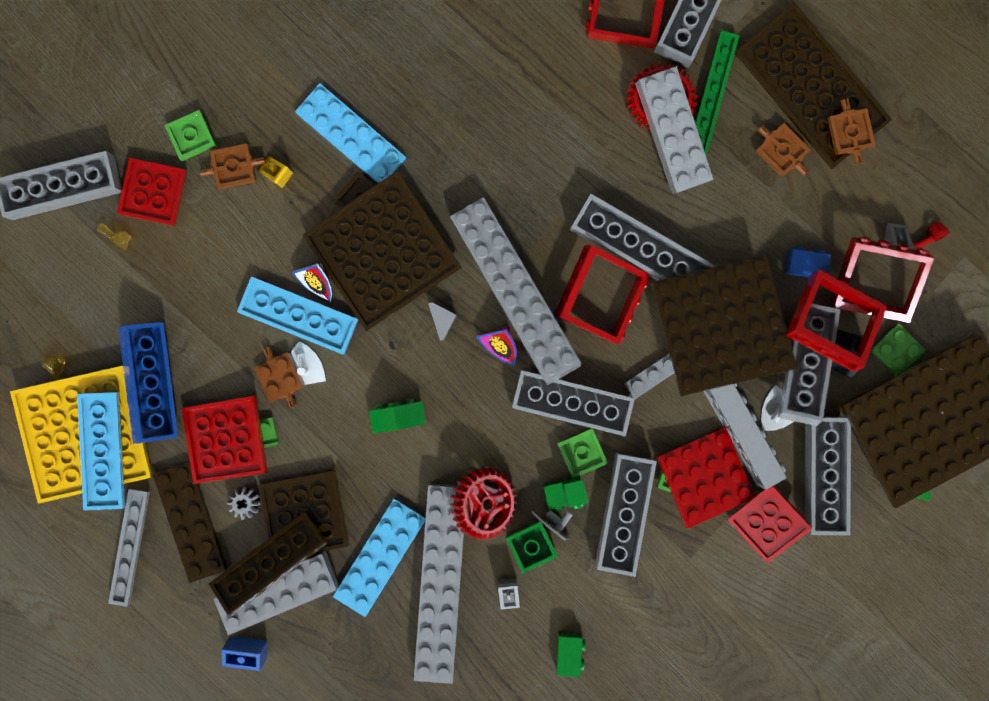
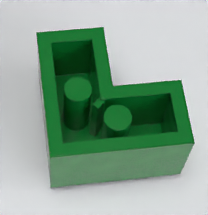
(397, 416)
(566, 492)

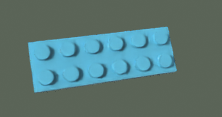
(350, 134)
(297, 315)
(101, 451)
(379, 557)

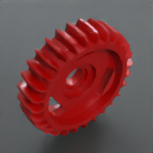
(635, 100)
(475, 493)

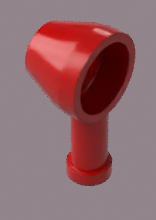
(936, 232)

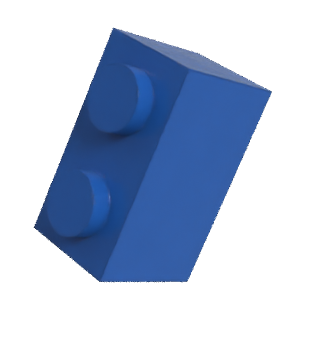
(805, 263)
(244, 653)

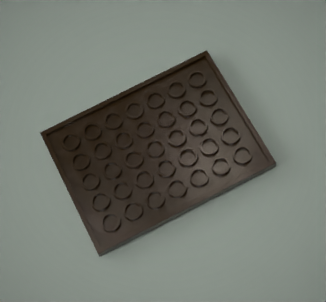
(926, 420)

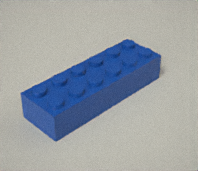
(148, 382)

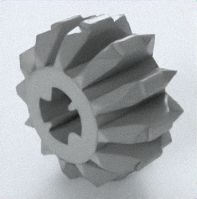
(236, 503)

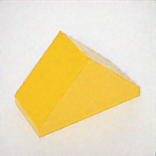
(275, 171)

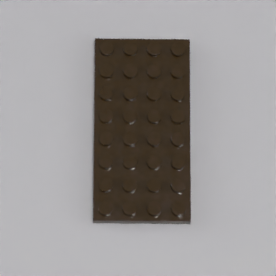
(807, 79)

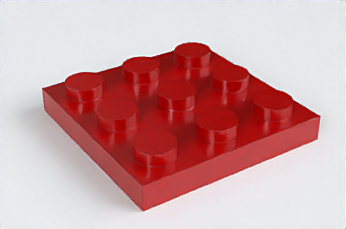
(152, 191)
(769, 523)

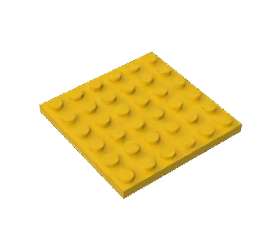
(51, 432)

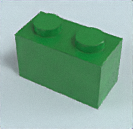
(569, 654)

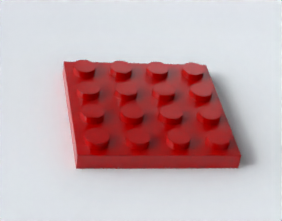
(224, 440)
(705, 477)

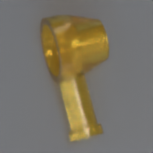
(120, 238)
(55, 366)

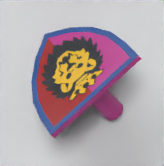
(500, 345)

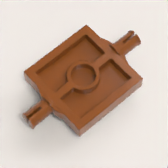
(851, 131)
(783, 150)
(232, 166)
(279, 377)

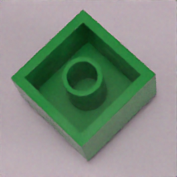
(531, 546)

